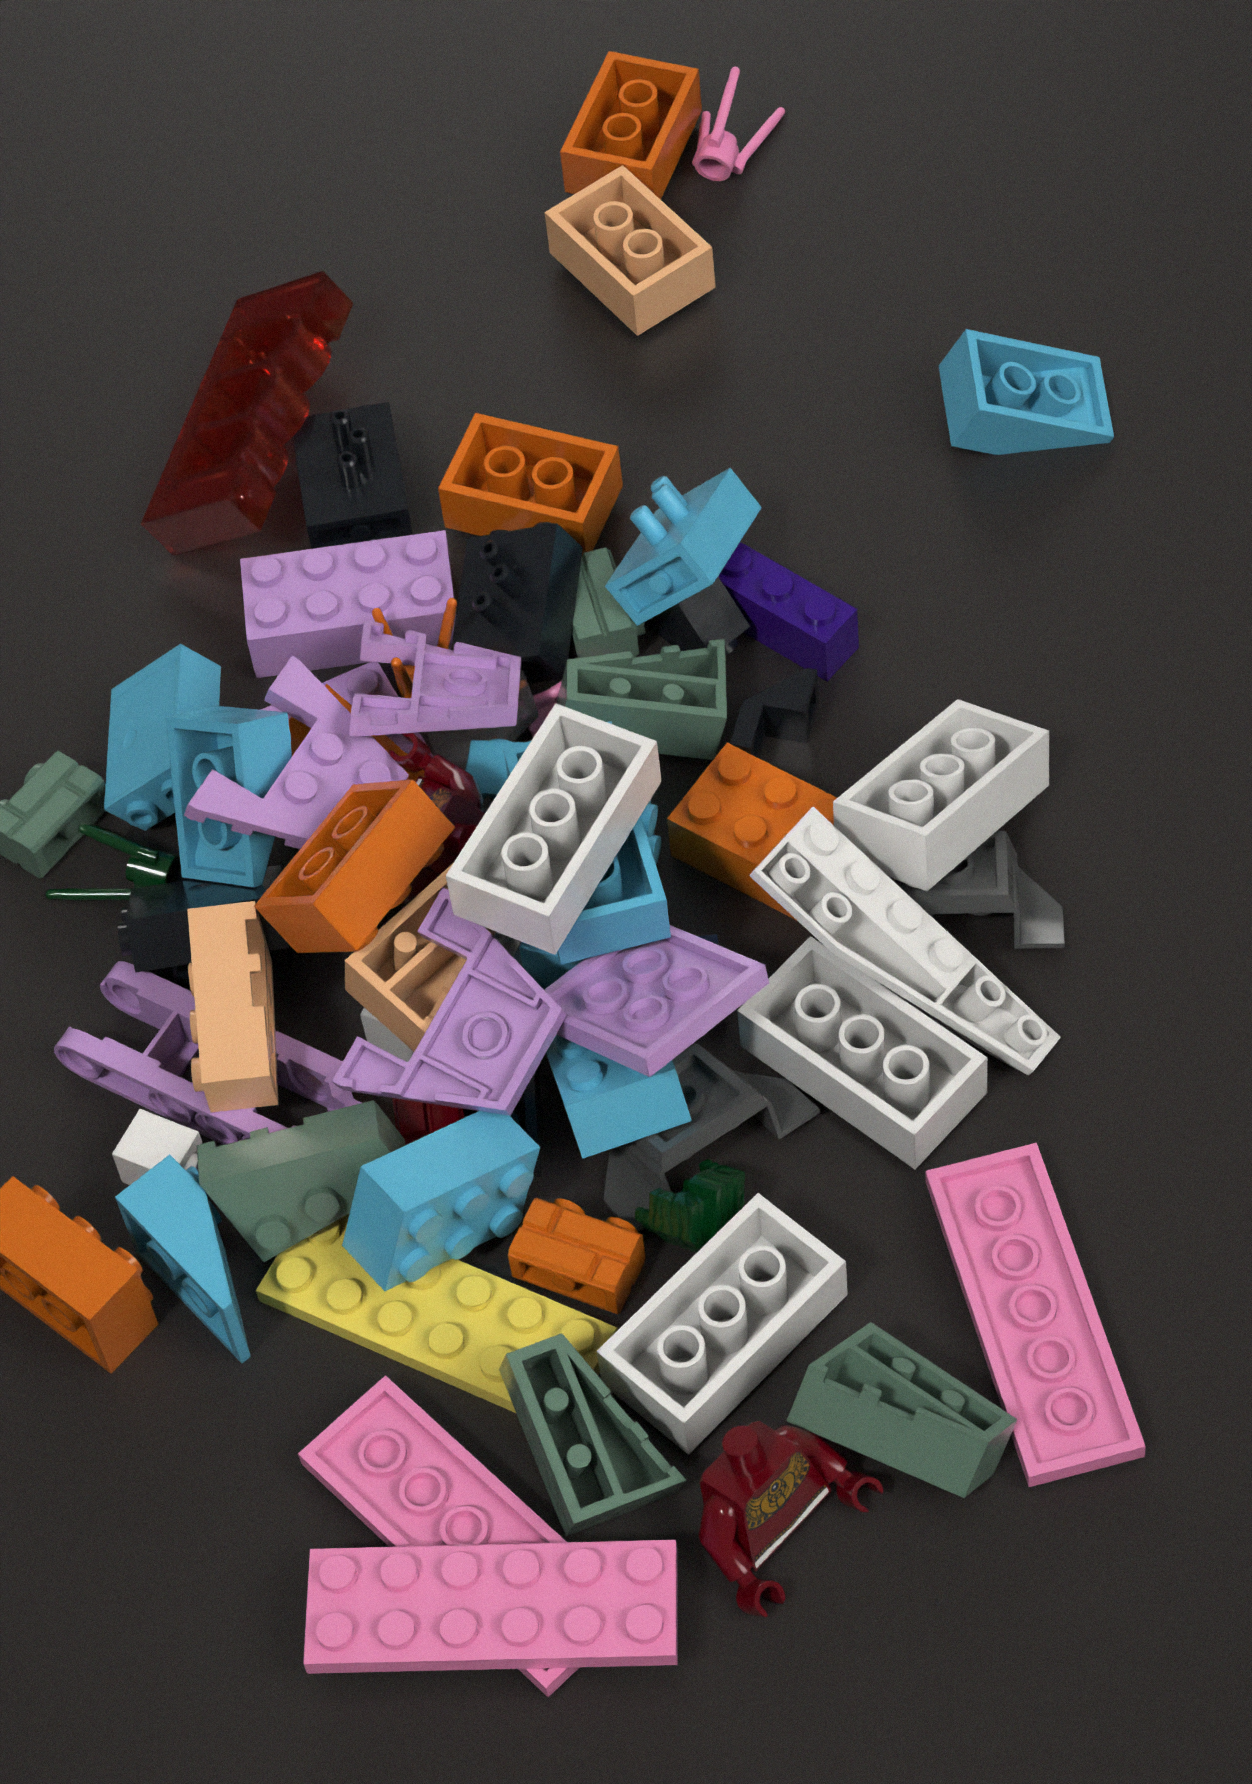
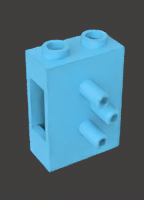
(681, 543)
(138, 749)

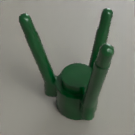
(144, 868)

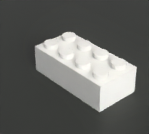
(944, 792)
(554, 828)
(863, 1052)
(722, 1323)

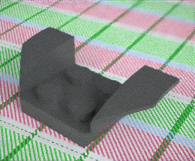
(994, 883)
(717, 1104)

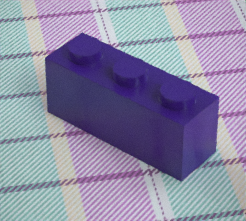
(791, 612)

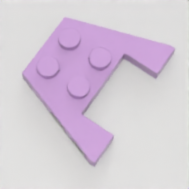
(449, 688)
(314, 776)
(480, 1040)

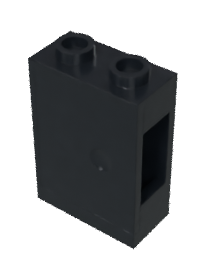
(351, 476)
(521, 596)
(158, 927)

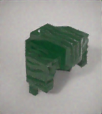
(698, 1210)

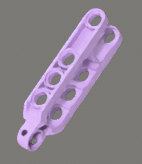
(155, 1075)

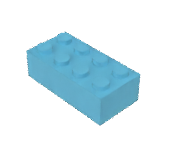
(627, 903)

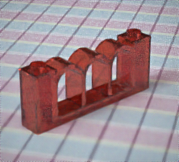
(245, 412)

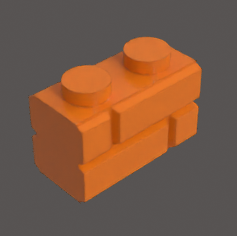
(577, 1254)

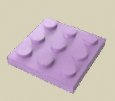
(653, 998)

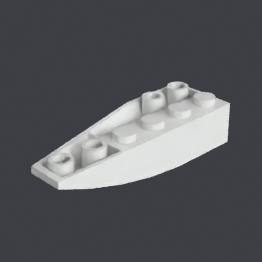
(896, 942)

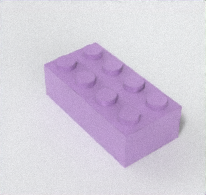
(318, 598)

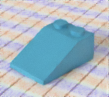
(1022, 396)
(249, 750)
(180, 1241)

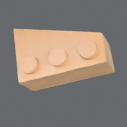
(402, 973)
(232, 1008)

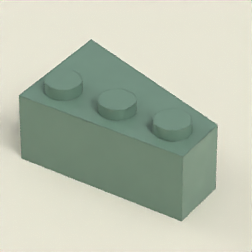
(661, 696)
(296, 1178)
(902, 1412)
(581, 1438)

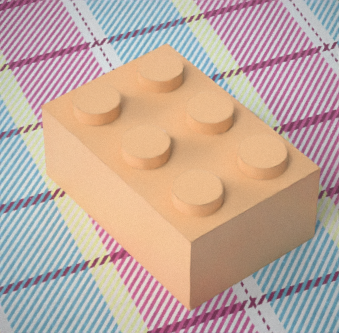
(630, 250)

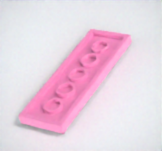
(1034, 1315)
(421, 1485)
(492, 1607)

